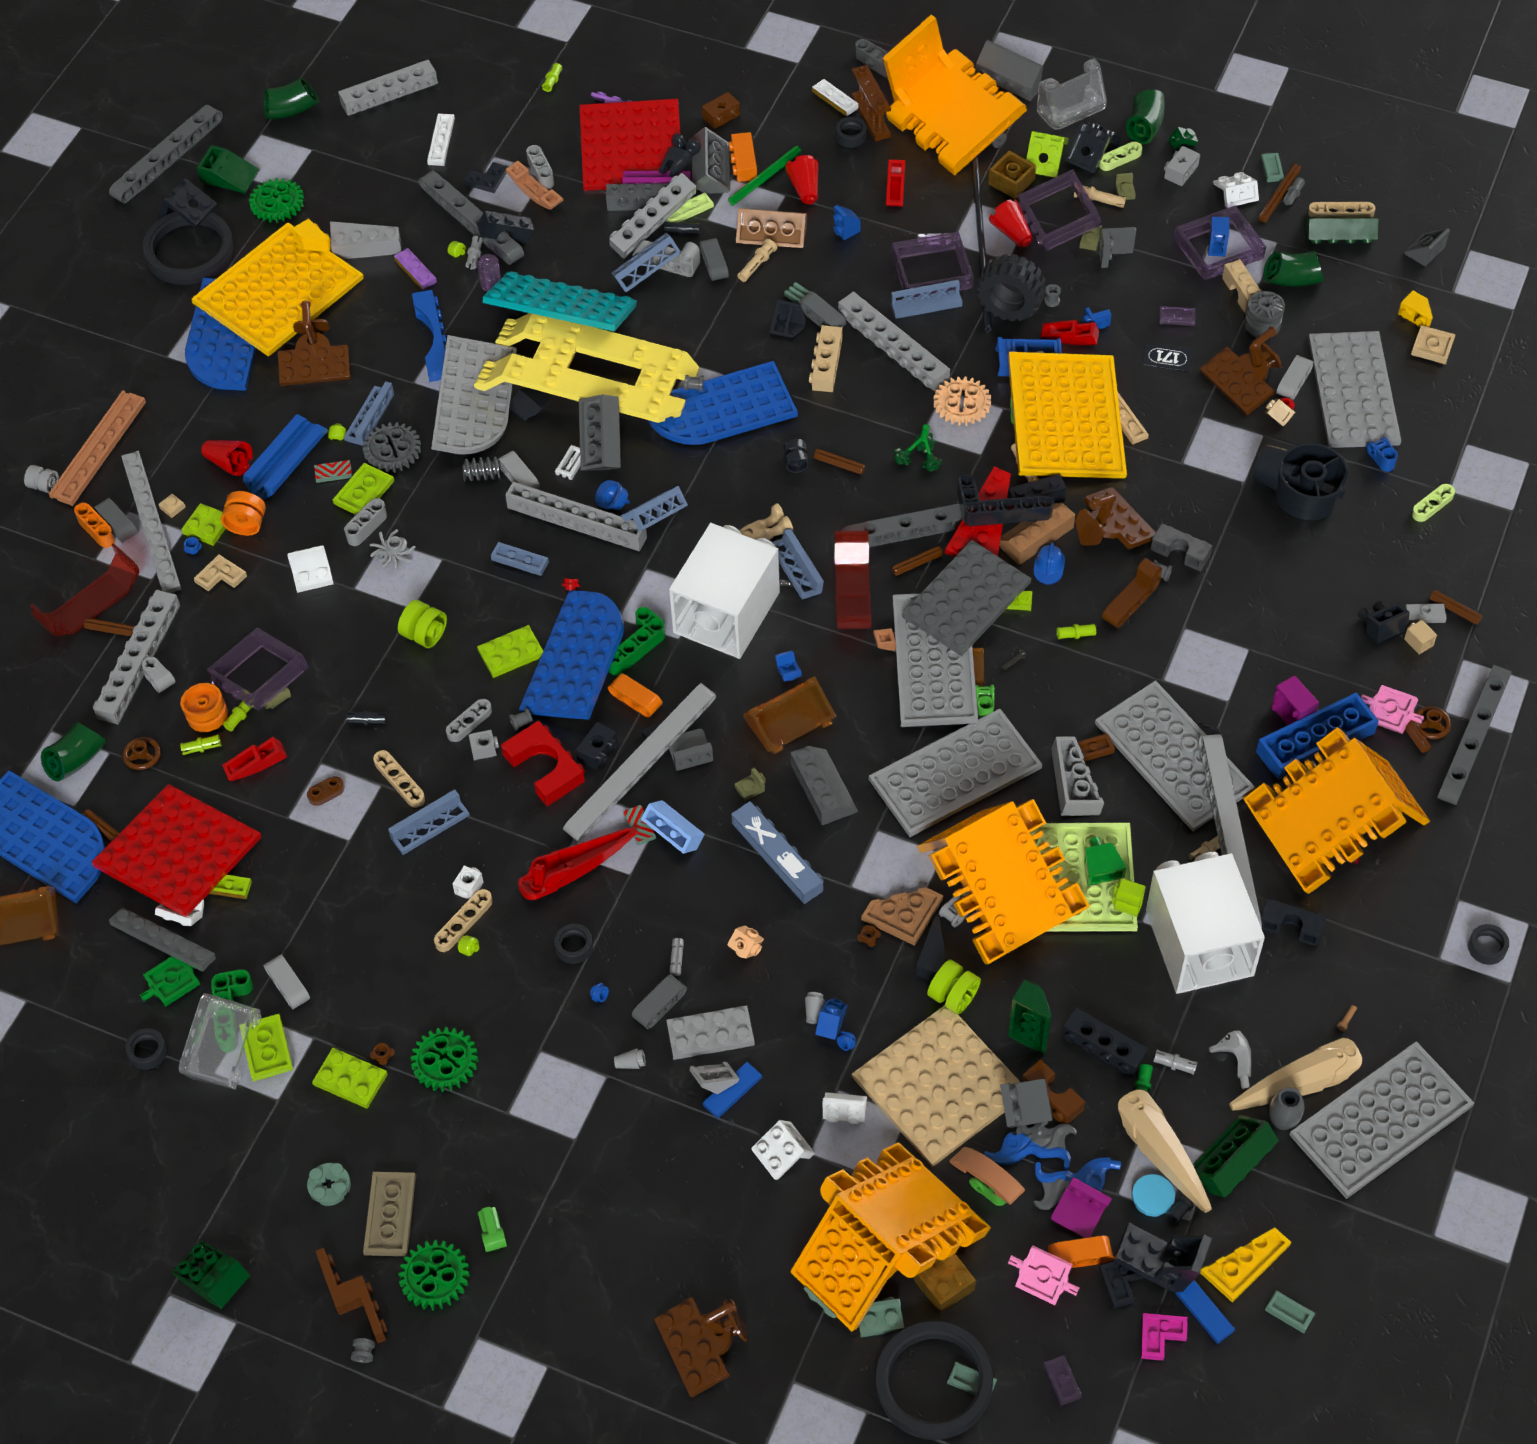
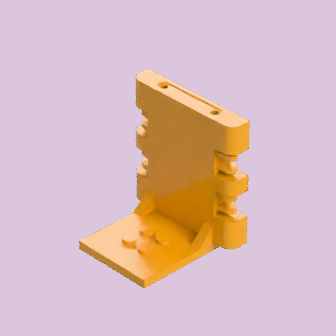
(944, 99)
(1332, 807)
(1004, 877)
(881, 1223)

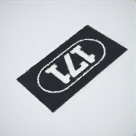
(1167, 357)

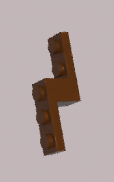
(351, 1295)

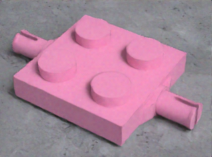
(1393, 708)
(1043, 1275)

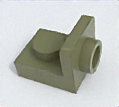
(1124, 186)
(1091, 239)
(751, 785)

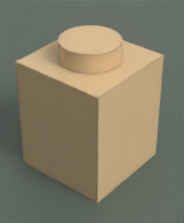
(1420, 636)

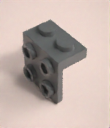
(691, 750)

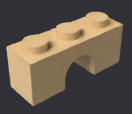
(1238, 277)

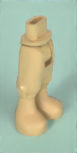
(760, 528)

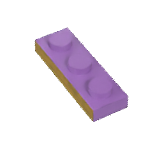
(415, 269)

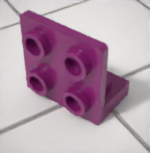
(1080, 1208)

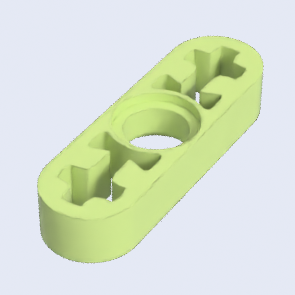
(1130, 151)
(1432, 509)

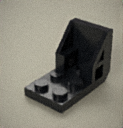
(1166, 1264)

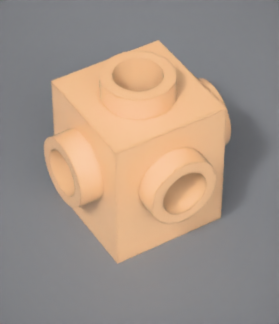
(745, 942)

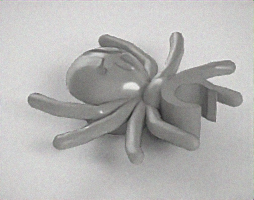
(394, 547)

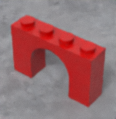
(538, 740)

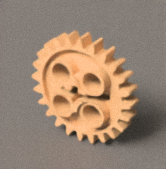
(975, 405)

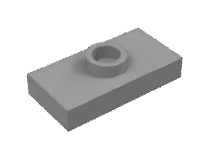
(1427, 612)

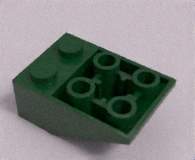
(226, 170)
(211, 1274)

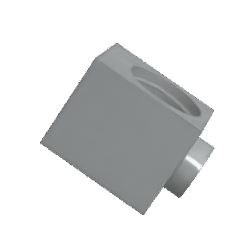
(483, 751)

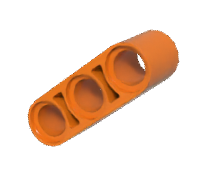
(94, 525)
(635, 695)
(1083, 1251)

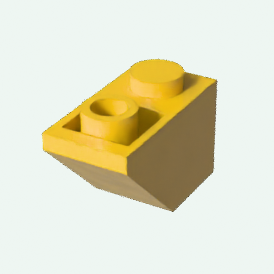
(310, 237)
(1416, 309)

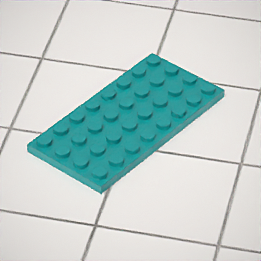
(560, 301)

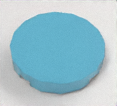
(1153, 1195)

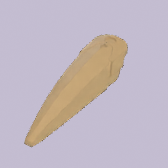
(1309, 1074)
(1159, 1143)

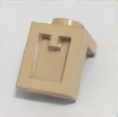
(1279, 411)

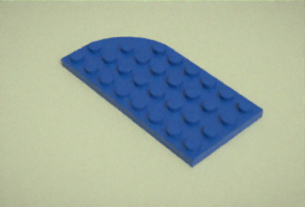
(217, 353)
(729, 406)
(575, 657)
(47, 838)

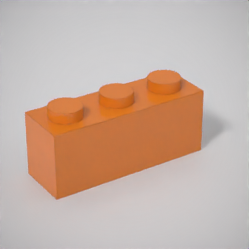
(743, 156)

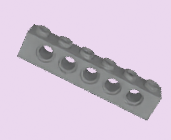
(388, 87)
(626, 246)

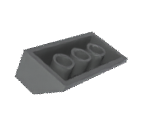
(1010, 70)
(711, 164)
(599, 433)
(822, 784)

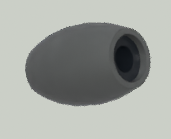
(1286, 1108)

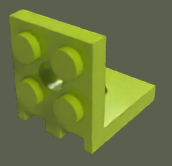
(1048, 144)

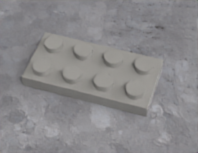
(710, 1032)

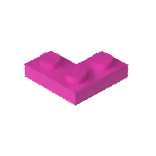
(1157, 1329)

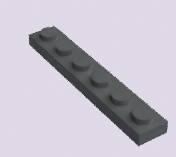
(162, 939)

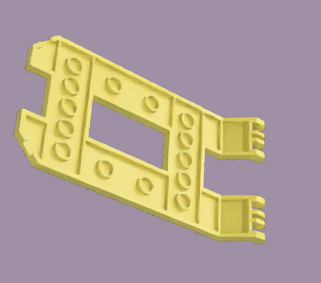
(559, 343)

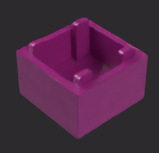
(1293, 701)

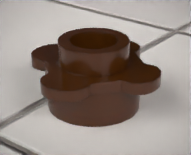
(869, 930)
(378, 1049)

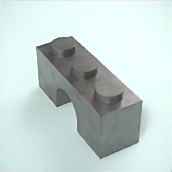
(1170, 539)

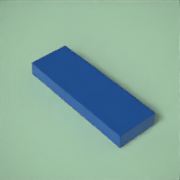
(721, 1102)
(1206, 1312)

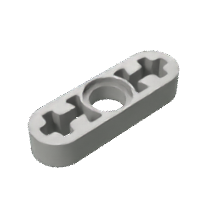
(466, 728)

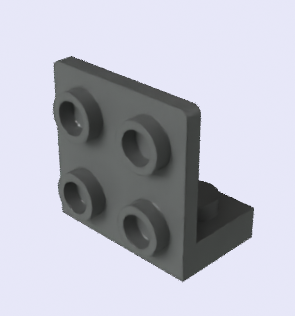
(1115, 242)
(1026, 1103)

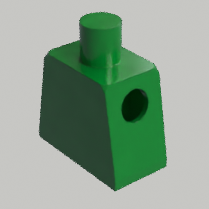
(1102, 862)

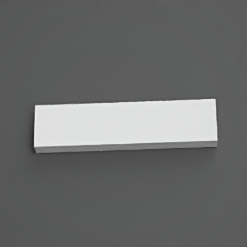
(441, 139)

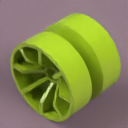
(422, 623)
(954, 987)

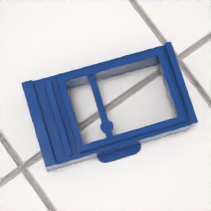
(1005, 346)

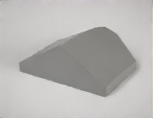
(715, 1077)

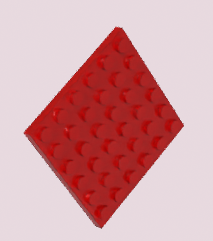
(625, 138)
(176, 850)

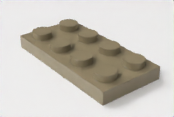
(389, 1214)

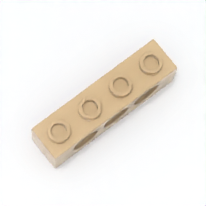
(827, 358)

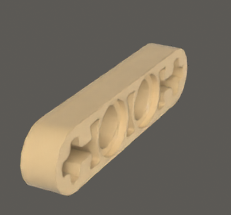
(1341, 209)
(401, 777)
(460, 918)

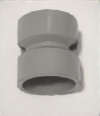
(40, 479)

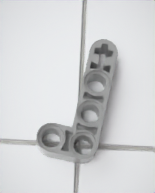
(682, 264)

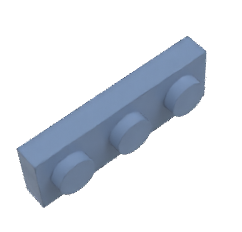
(519, 558)

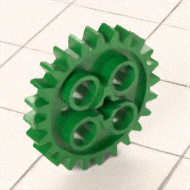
(276, 200)
(455, 1045)
(443, 1290)

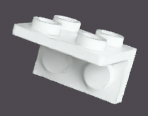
(1238, 189)
(310, 568)
(844, 1108)
(781, 1148)

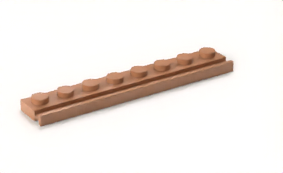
(97, 448)

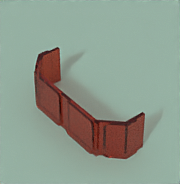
(852, 580)
(92, 599)

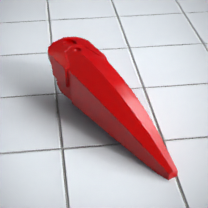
(568, 864)

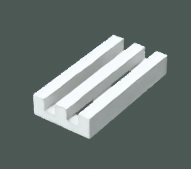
(571, 474)

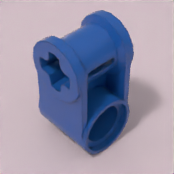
(1383, 454)

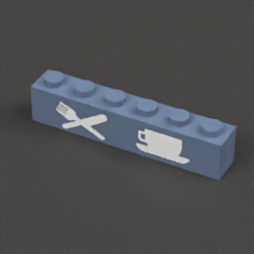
(777, 852)

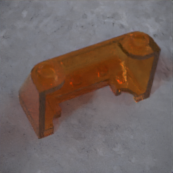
(790, 715)
(28, 916)

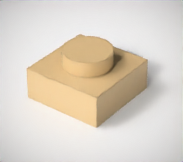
(172, 505)

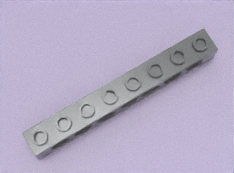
(894, 341)
(575, 516)
(143, 643)

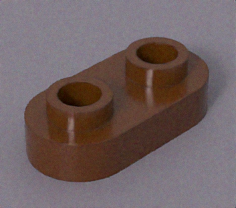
(325, 790)

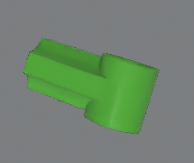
(492, 1234)

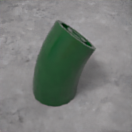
(289, 99)
(1146, 116)
(1293, 269)
(71, 752)

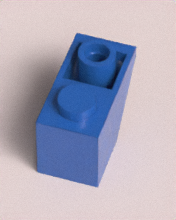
(845, 222)
(831, 1018)

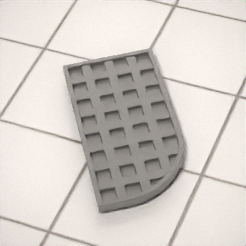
(466, 416)

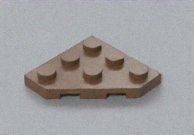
(904, 913)

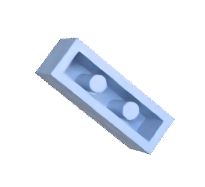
(672, 826)

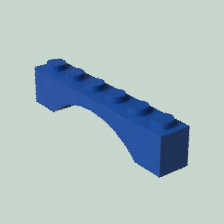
(425, 310)

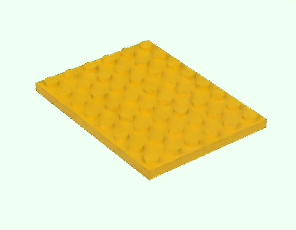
(265, 288)
(1066, 415)

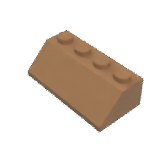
(782, 227)
(1029, 537)

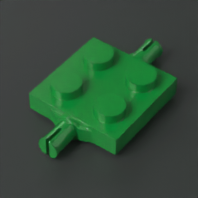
(170, 981)

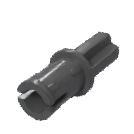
(1293, 191)

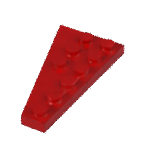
(985, 535)

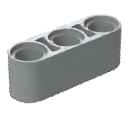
(540, 166)
(1295, 377)
(517, 471)
(365, 522)
(286, 981)

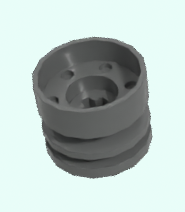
(1263, 311)

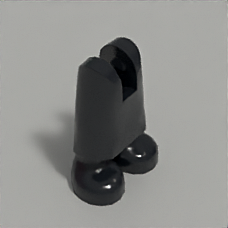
(679, 155)

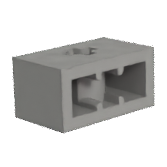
(1181, 166)

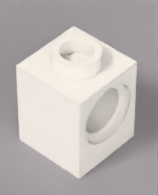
(465, 889)

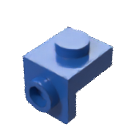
(1101, 318)
(787, 666)

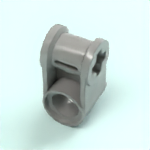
(157, 674)
(950, 912)

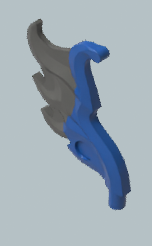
(1035, 1141)
(1055, 1183)

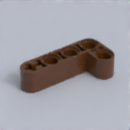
(1134, 594)

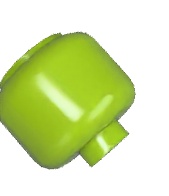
(456, 248)
(336, 432)
(468, 945)

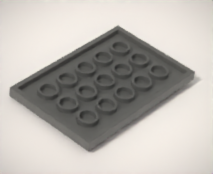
(966, 598)

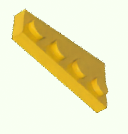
(1243, 1266)

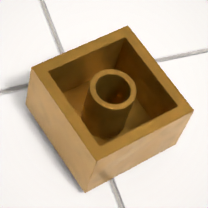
(1012, 174)
(946, 1282)

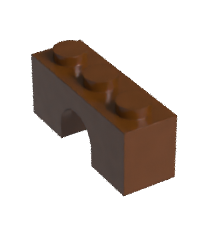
(1064, 1106)

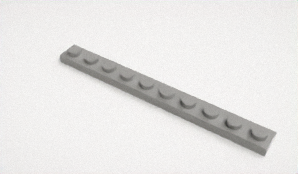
(151, 522)

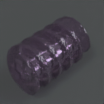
(488, 271)

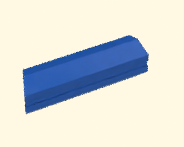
(282, 456)

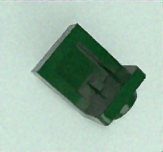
(1182, 136)

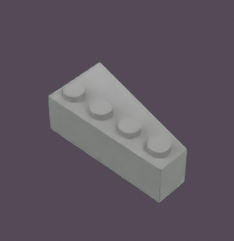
(363, 240)
(1074, 784)

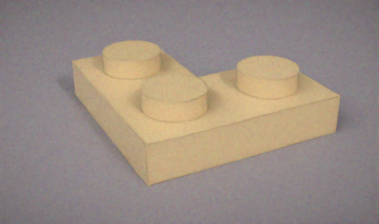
(218, 570)

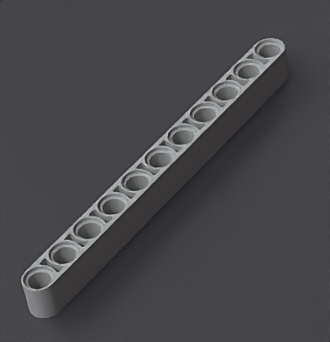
(639, 762)
(1225, 809)

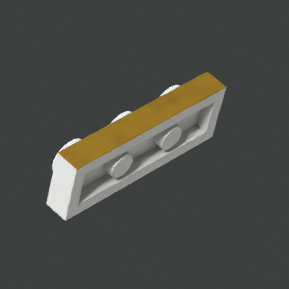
(835, 97)

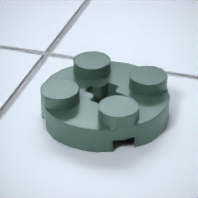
(326, 1172)

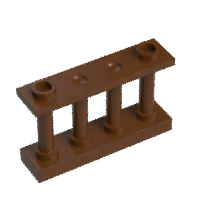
(871, 103)

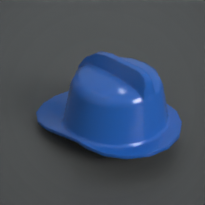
(611, 495)
(1049, 564)

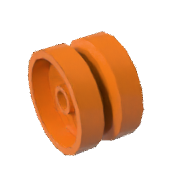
(243, 513)
(204, 707)

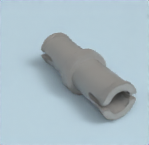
(474, 252)
(1175, 1062)

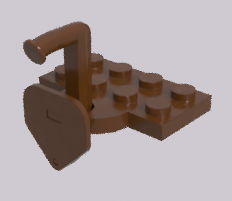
(316, 360)
(1244, 376)
(1111, 519)
(700, 1341)

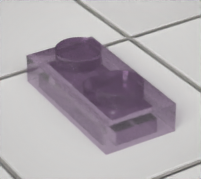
(1177, 316)
(1062, 1380)

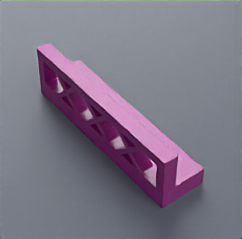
(649, 177)

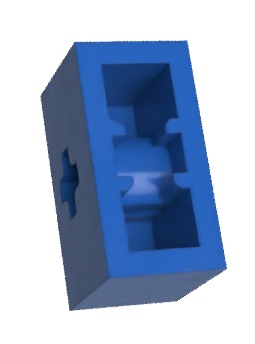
(1218, 236)

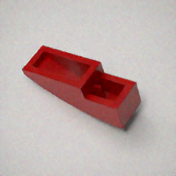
(895, 183)
(1071, 332)
(255, 759)

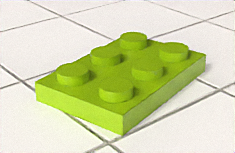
(364, 486)
(510, 651)
(267, 1049)
(350, 1078)

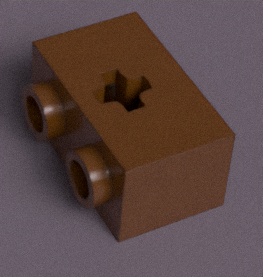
(721, 110)

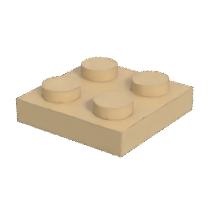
(1433, 344)

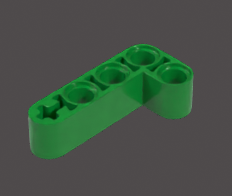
(649, 634)
(232, 987)

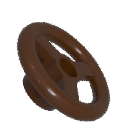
(1433, 720)
(140, 751)

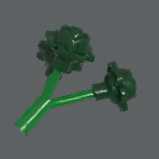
(924, 443)

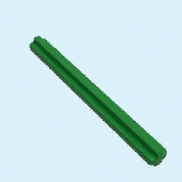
(763, 176)

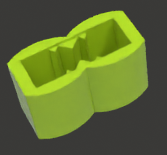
(1128, 897)

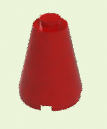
(804, 177)
(1012, 223)
(228, 455)

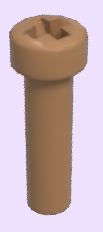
(1342, 1026)

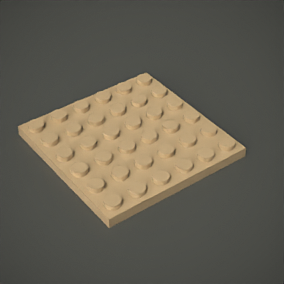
(937, 1084)

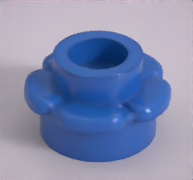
(192, 545)
(599, 992)
(846, 1041)

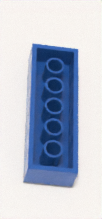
(1300, 738)

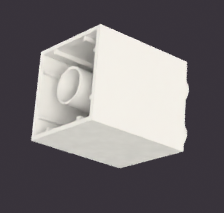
(725, 589)
(1204, 922)

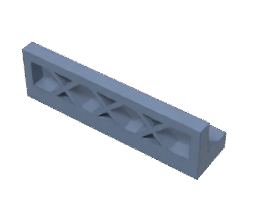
(640, 259)
(926, 302)
(370, 418)
(652, 504)
(804, 565)
(425, 819)

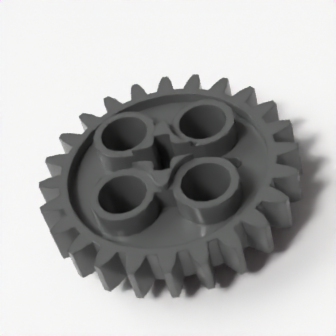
(404, 442)

